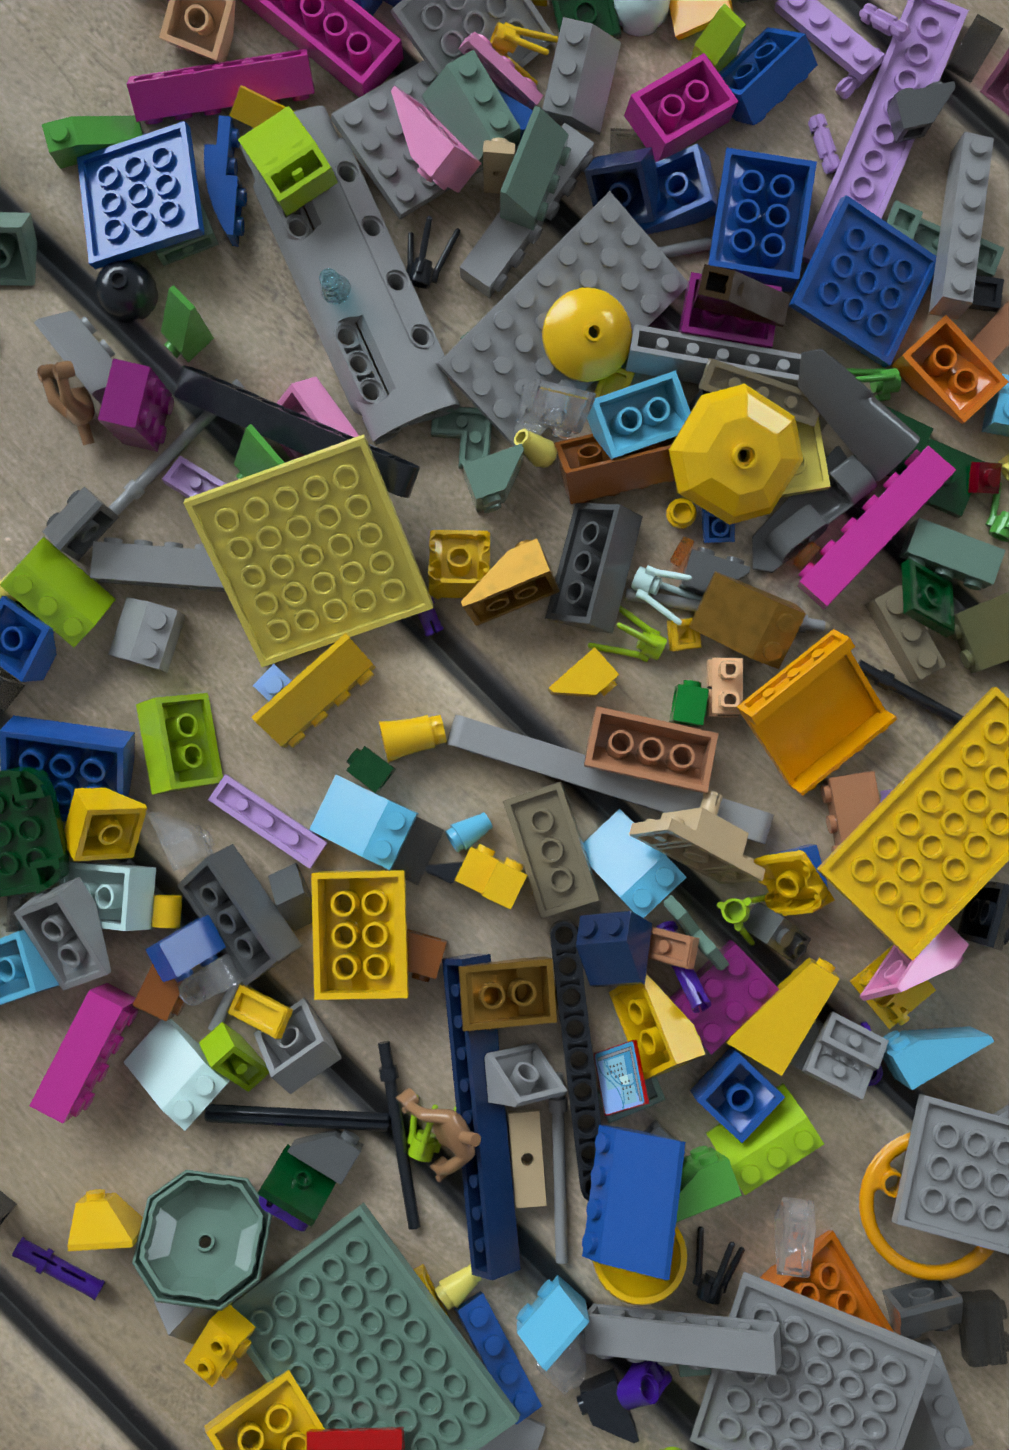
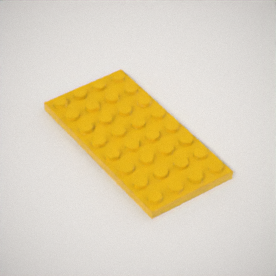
(933, 833)

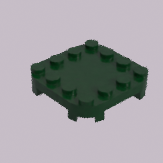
(30, 833)

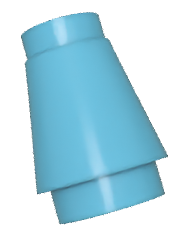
(468, 831)

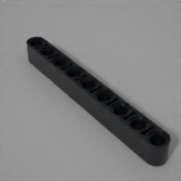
(283, 424)
(573, 1043)

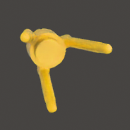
(507, 37)

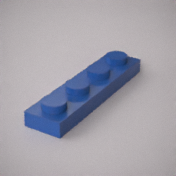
(497, 1354)

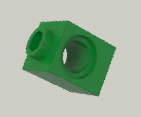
(689, 704)

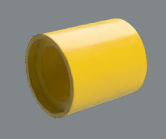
(167, 911)

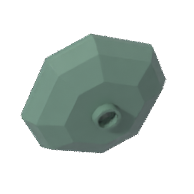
(176, 1222)

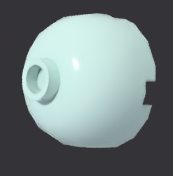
(641, 16)

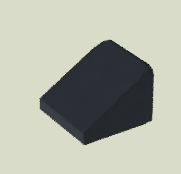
(445, 871)

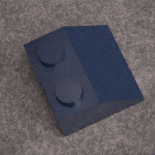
(630, 178)
(614, 948)

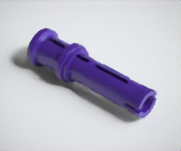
(688, 979)

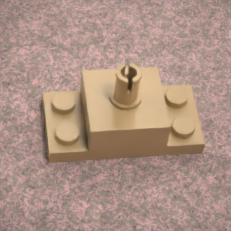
(702, 842)

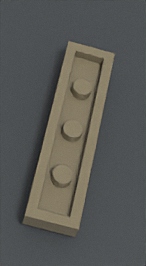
(790, 398)

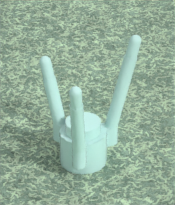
(647, 582)

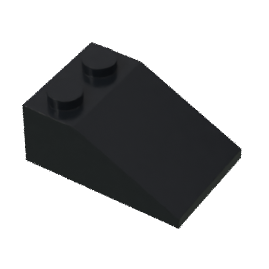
(987, 917)

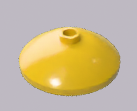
(568, 338)
(640, 1288)

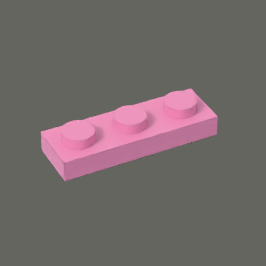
(502, 71)

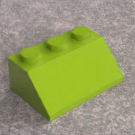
(58, 592)
(179, 742)
(772, 1147)

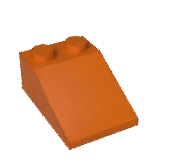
(950, 371)

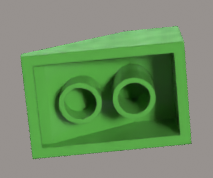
(255, 454)
(705, 1182)

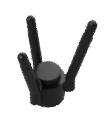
(421, 270)
(713, 1284)

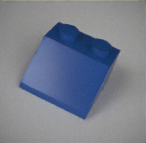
(736, 1094)

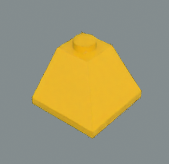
(103, 1222)

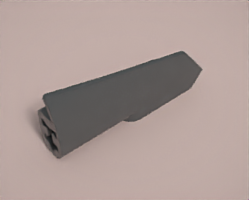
(855, 414)
(808, 515)

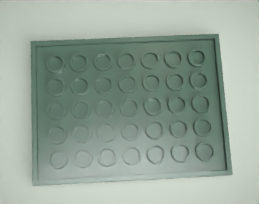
(372, 1342)

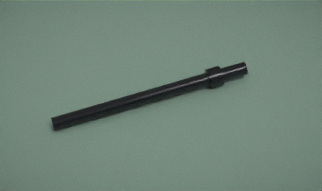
(886, 680)
(388, 1075)

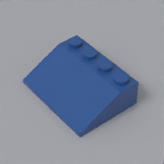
(763, 216)
(70, 755)
(633, 1201)

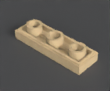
(496, 163)
(527, 1175)

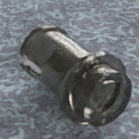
(14, 902)

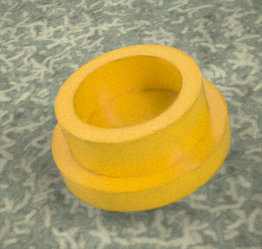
(681, 513)

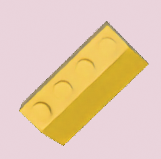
(315, 692)

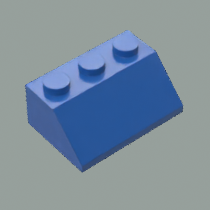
(767, 72)

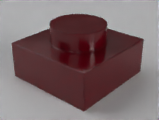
(985, 477)

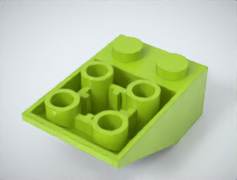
(288, 160)

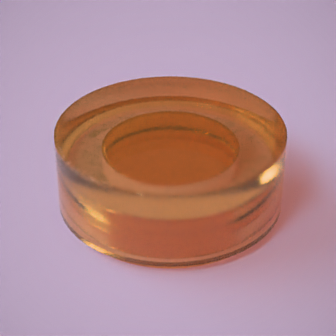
(681, 551)
(806, 555)

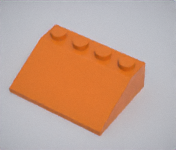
(833, 1282)

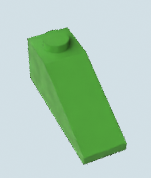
(85, 134)
(183, 327)

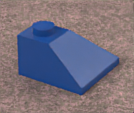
(25, 643)

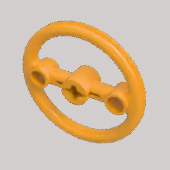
(874, 1180)

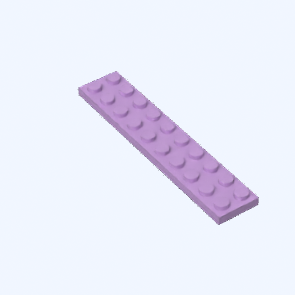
(871, 155)

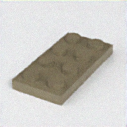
(552, 850)

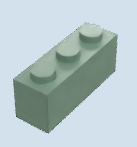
(952, 554)

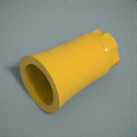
(411, 735)

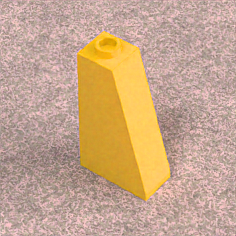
(785, 1019)

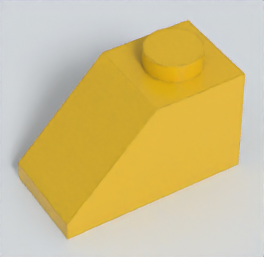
(587, 677)

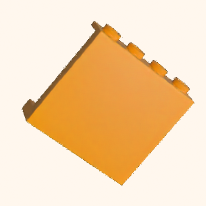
(816, 713)

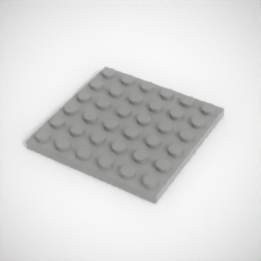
(836, 1384)

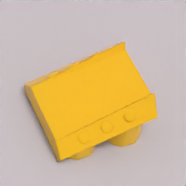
(457, 561)
(793, 883)

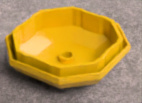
(708, 449)

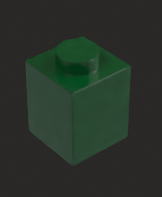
(369, 768)

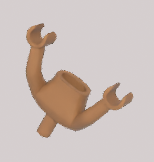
(72, 403)
(449, 1130)

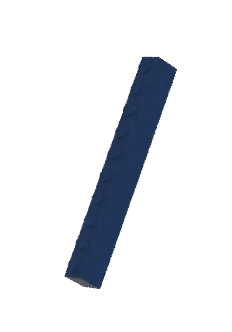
(488, 1174)

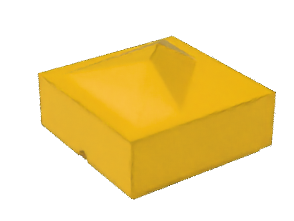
(682, 636)

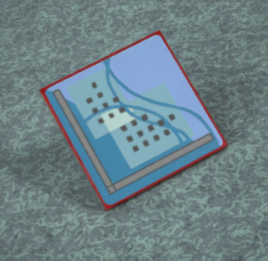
(621, 1078)

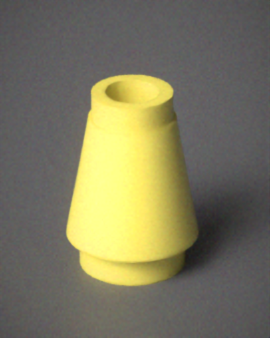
(537, 449)
(456, 1287)

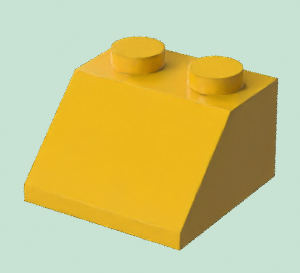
(103, 825)

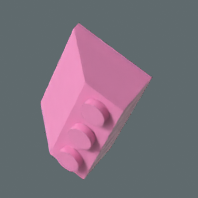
(313, 401)

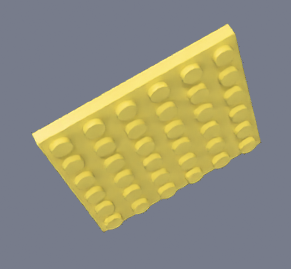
(310, 551)

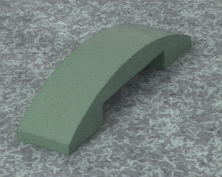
(926, 234)

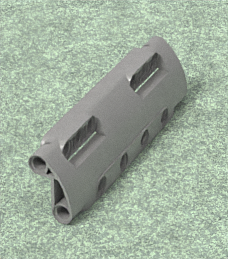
(382, 298)

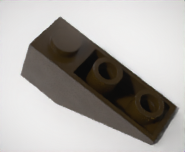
(740, 296)

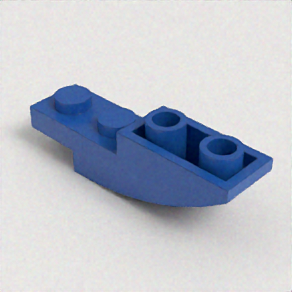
(222, 180)

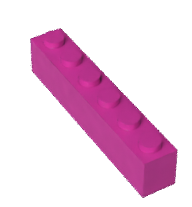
(217, 84)
(876, 527)

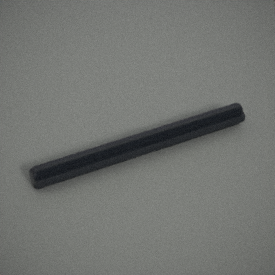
(297, 1117)

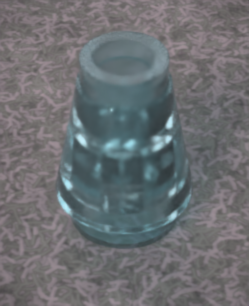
(334, 286)

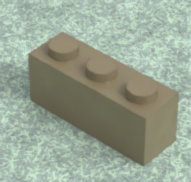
(905, 636)

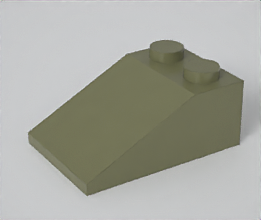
(983, 633)

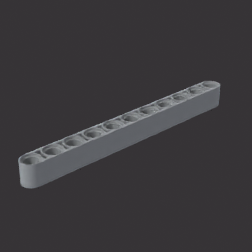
(569, 767)

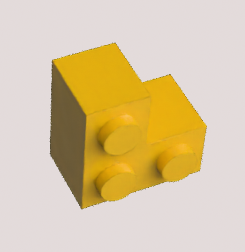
(492, 877)

